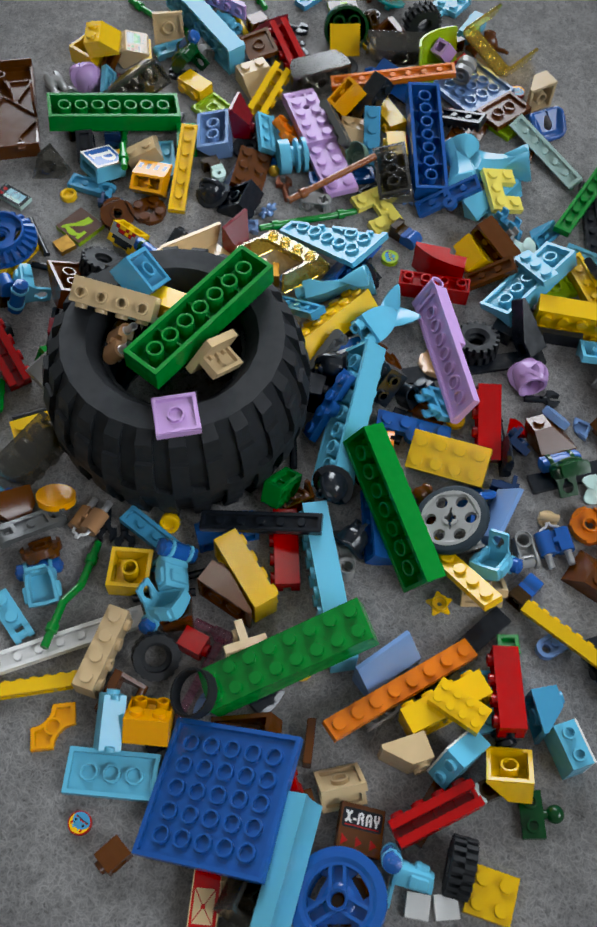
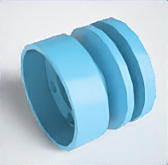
(294, 155)

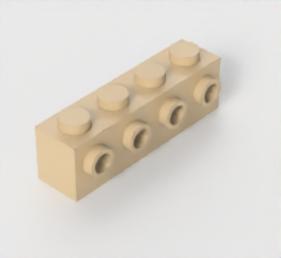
(115, 299)
(102, 651)

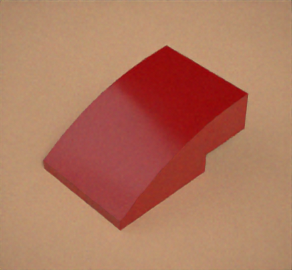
(437, 260)

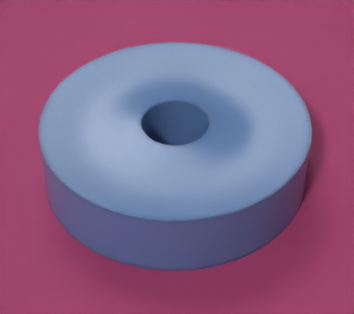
(555, 417)

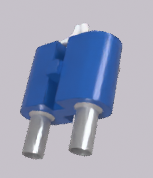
(553, 543)

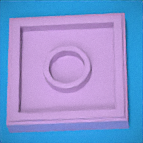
(176, 415)

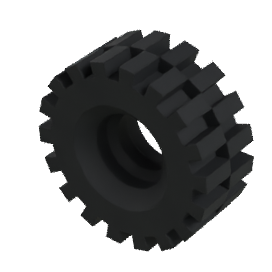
(419, 13)
(94, 260)
(485, 337)
(460, 867)

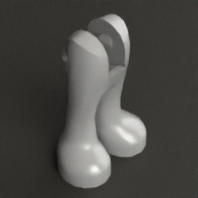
(57, 81)

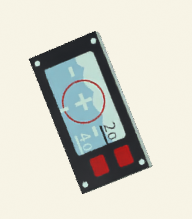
(14, 197)

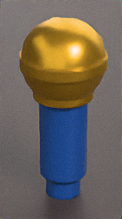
(273, 170)

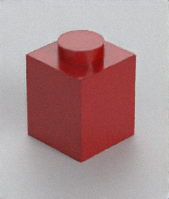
(194, 643)

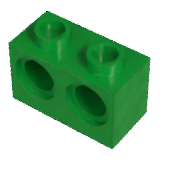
(281, 487)

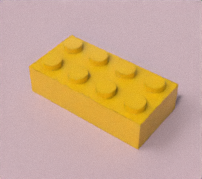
(459, 706)

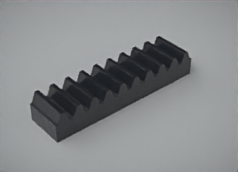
(463, 118)

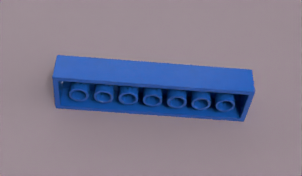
(425, 139)

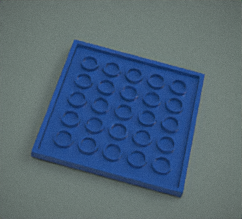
(219, 799)

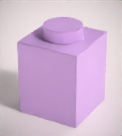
(443, 50)

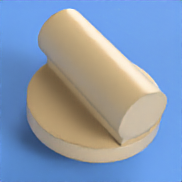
(548, 516)

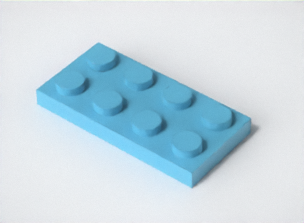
(110, 775)

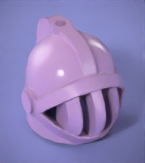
(85, 77)
(528, 376)

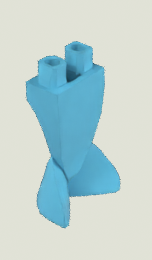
(458, 152)
(514, 160)
(322, 291)
(380, 320)

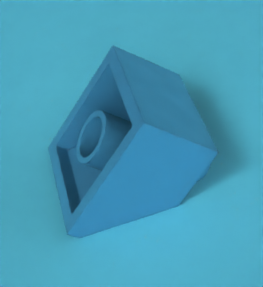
(140, 272)
(542, 710)

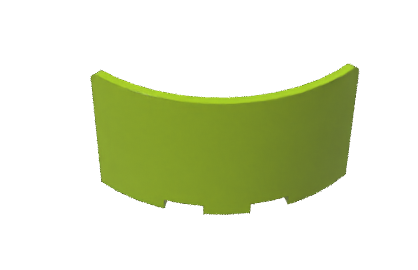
(428, 40)

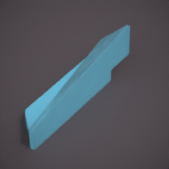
(478, 206)

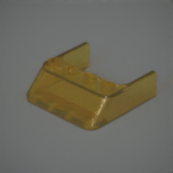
(486, 51)
(312, 265)

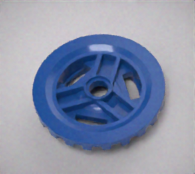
(16, 251)
(339, 866)

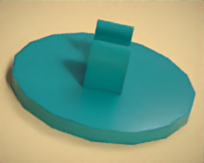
(390, 4)

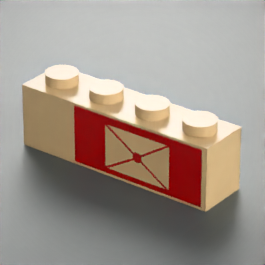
(204, 895)

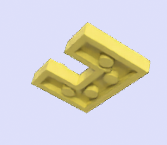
(493, 183)
(385, 210)

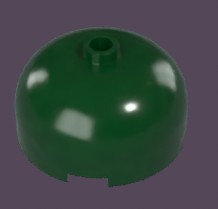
(346, 14)

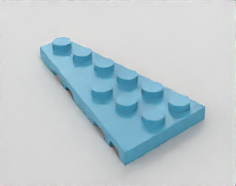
(337, 243)

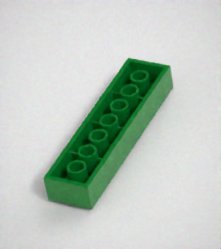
(113, 111)
(198, 316)
(393, 507)
(290, 656)

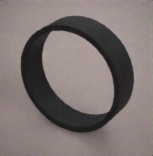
(176, 687)

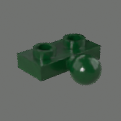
(533, 817)

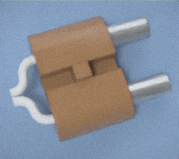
(118, 340)
(89, 519)

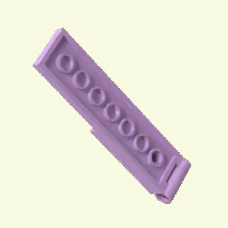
(324, 150)
(445, 347)

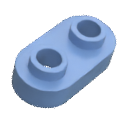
(555, 647)

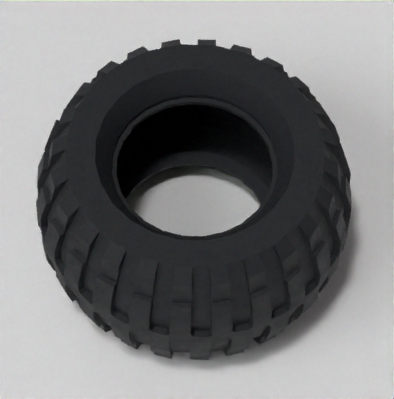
(244, 425)

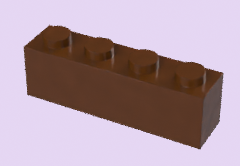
(494, 240)

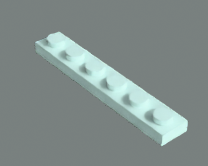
(546, 152)

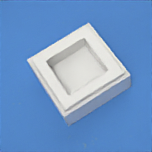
(417, 906)
(445, 908)

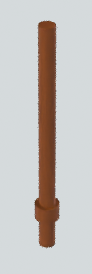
(303, 192)

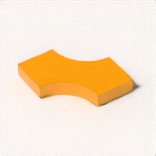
(45, 735)

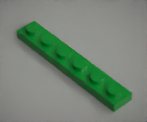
(577, 207)

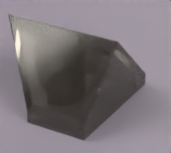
(50, 164)

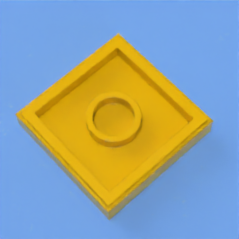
(345, 38)

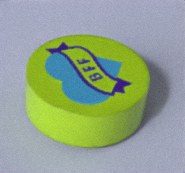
(389, 258)

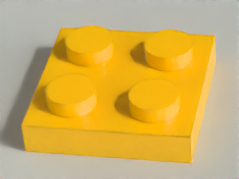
(492, 896)

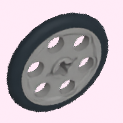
(473, 531)

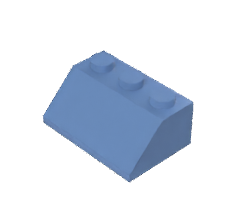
(215, 133)
(501, 511)
(386, 664)

